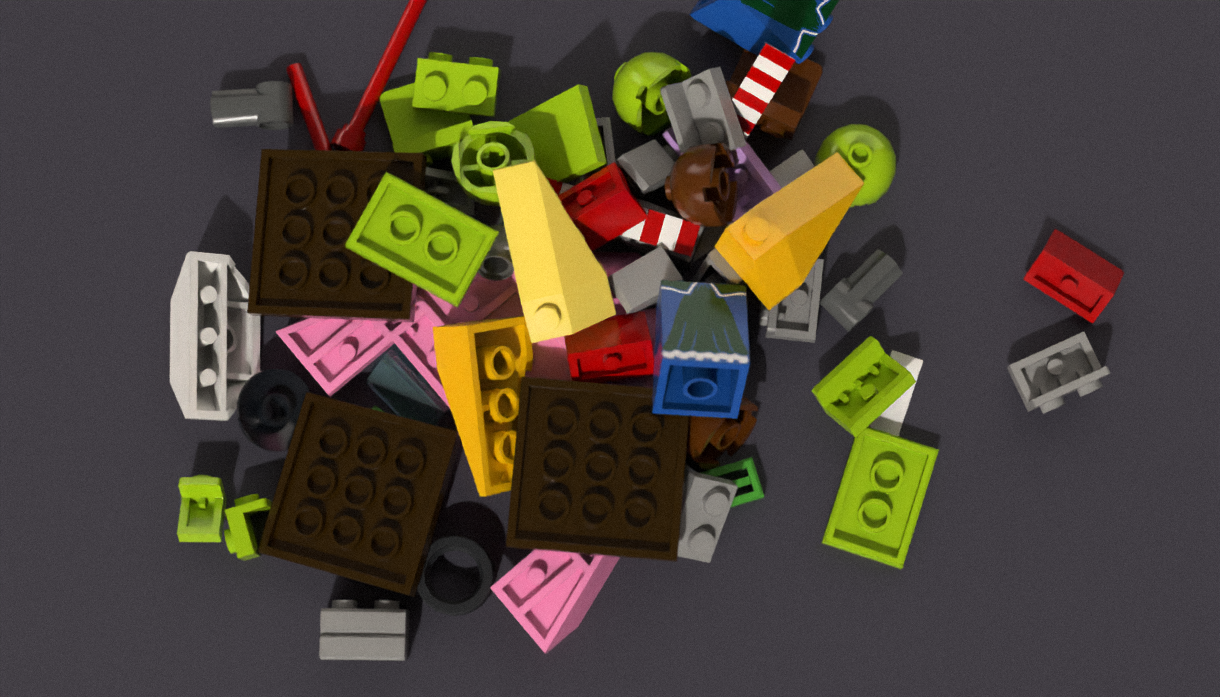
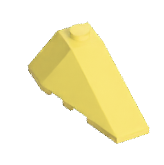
(553, 266)

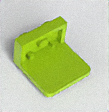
(421, 129)

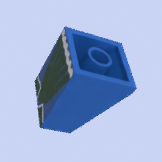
(780, 23)
(700, 349)

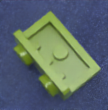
(456, 86)
(862, 387)

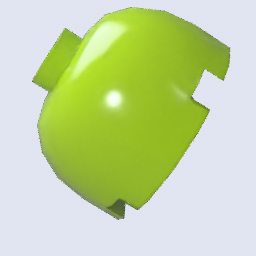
(638, 88)
(483, 150)
(867, 154)

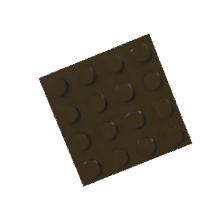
(300, 234)
(596, 471)
(360, 493)

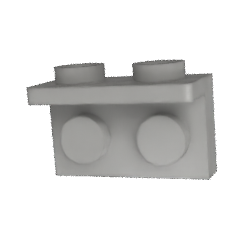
(703, 111)

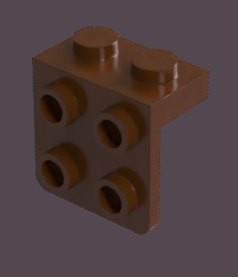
(789, 101)

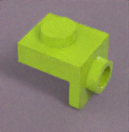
(201, 509)
(241, 535)

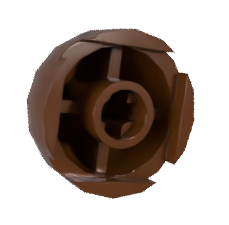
(702, 185)
(713, 435)

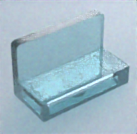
(405, 389)

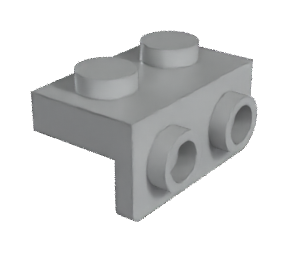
(797, 314)
(1057, 372)
(703, 513)

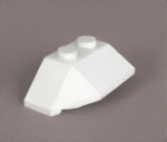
(211, 337)

